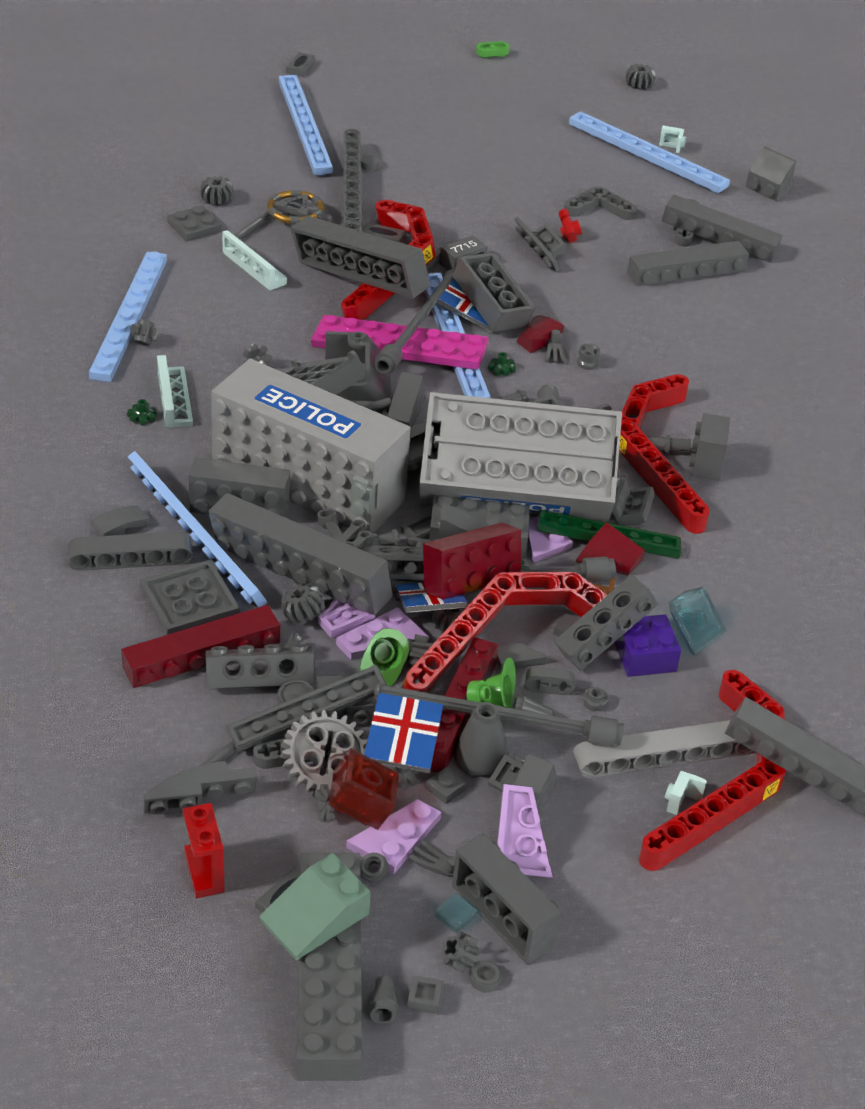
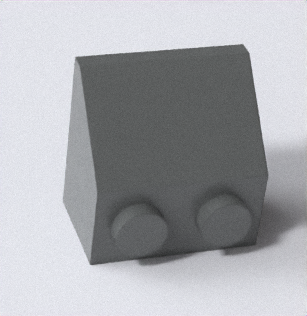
(771, 174)

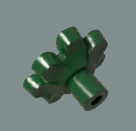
(502, 365)
(142, 412)

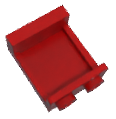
(205, 851)

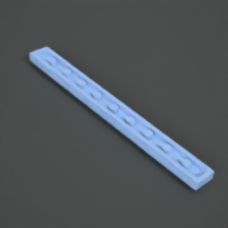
(305, 125)
(650, 152)
(128, 314)
(447, 320)
(199, 534)

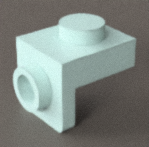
(672, 137)
(685, 785)

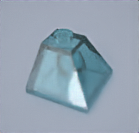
(696, 618)

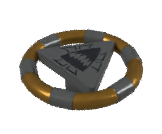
(295, 206)

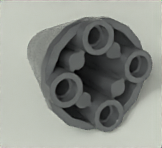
(481, 742)

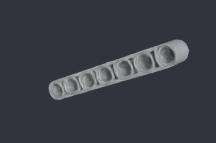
(658, 750)

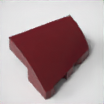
(538, 332)
(614, 545)

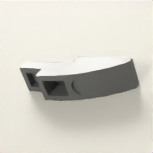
(192, 784)

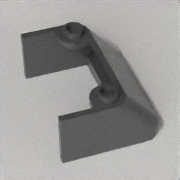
(372, 386)

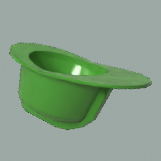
(388, 651)
(503, 685)

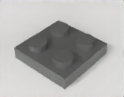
(194, 223)

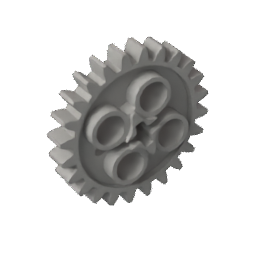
(301, 747)

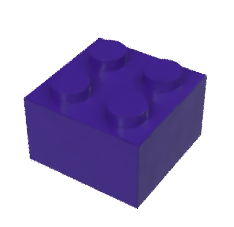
(649, 647)

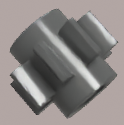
(144, 332)
(417, 647)
(461, 951)

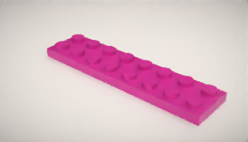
(423, 346)

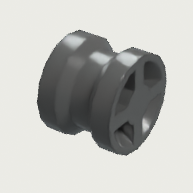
(588, 356)

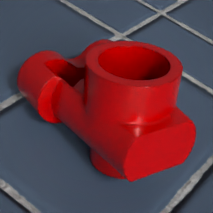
(570, 228)

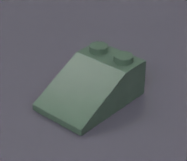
(317, 907)

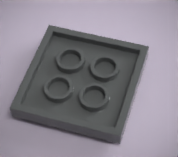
(189, 597)

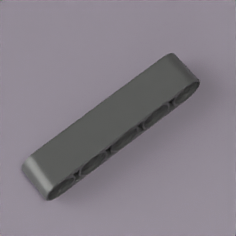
(129, 551)

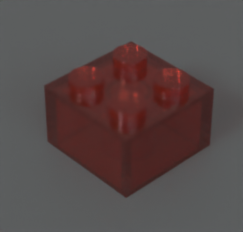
(363, 789)

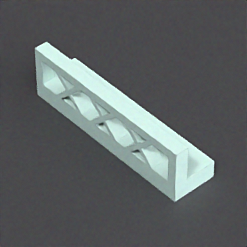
(252, 262)
(169, 397)

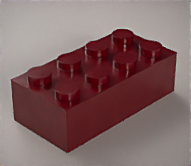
(470, 559)

